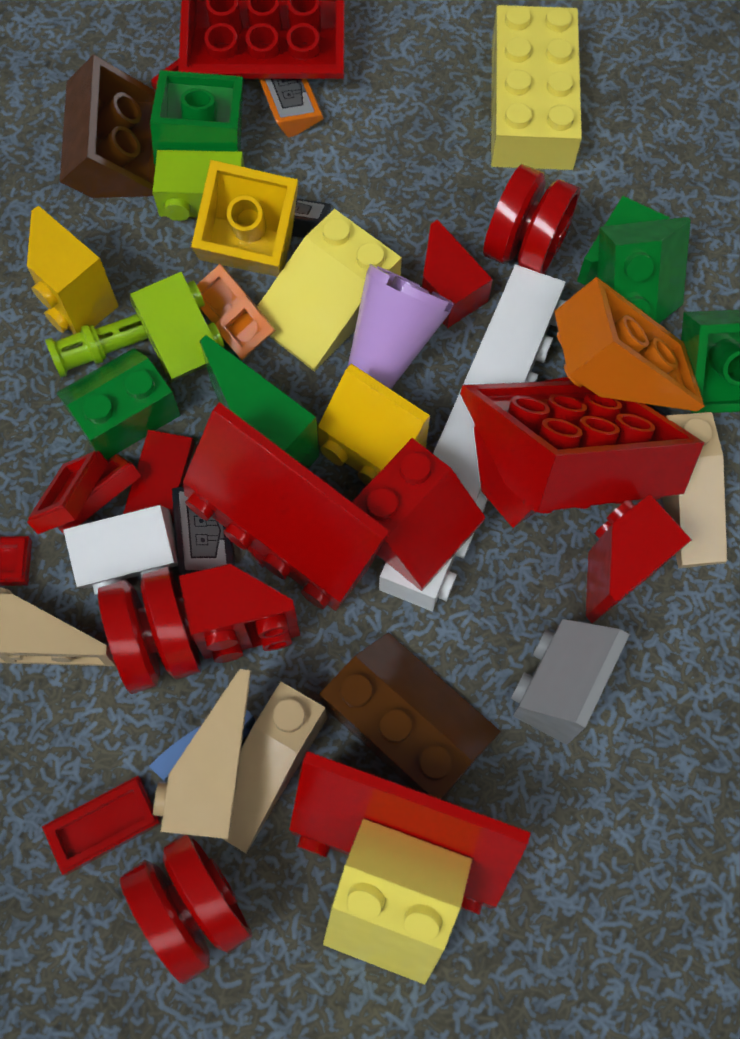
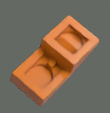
(233, 312)

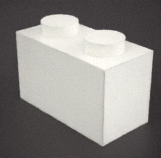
(121, 547)

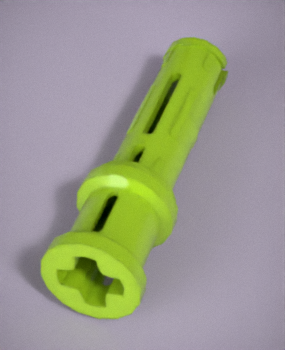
(94, 343)

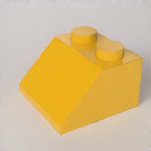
(245, 218)
(67, 276)
(368, 424)

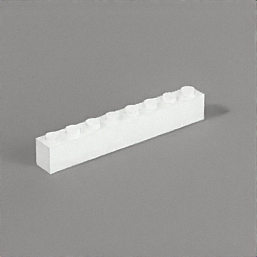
(505, 355)

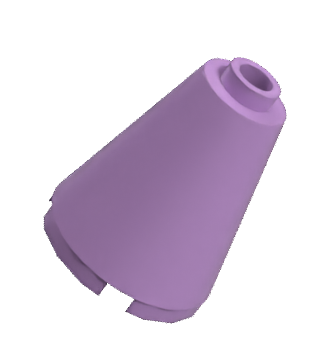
(394, 324)

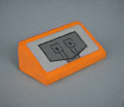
(292, 104)

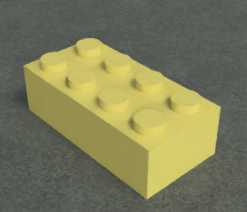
(535, 87)

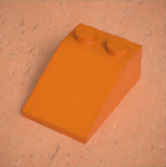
(623, 351)

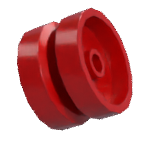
(531, 220)
(141, 631)
(178, 910)

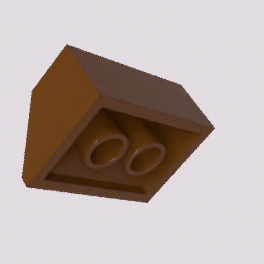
(107, 133)
(408, 716)

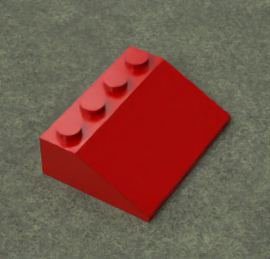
(263, 38)
(578, 449)
(280, 510)
(338, 797)

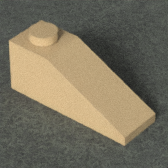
(702, 506)
(39, 638)
(271, 758)
(204, 779)

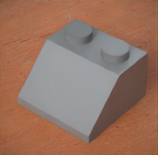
(568, 678)

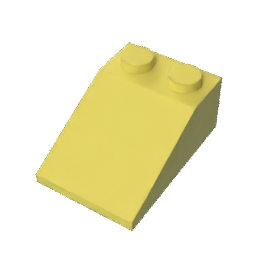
(321, 288)
(397, 901)

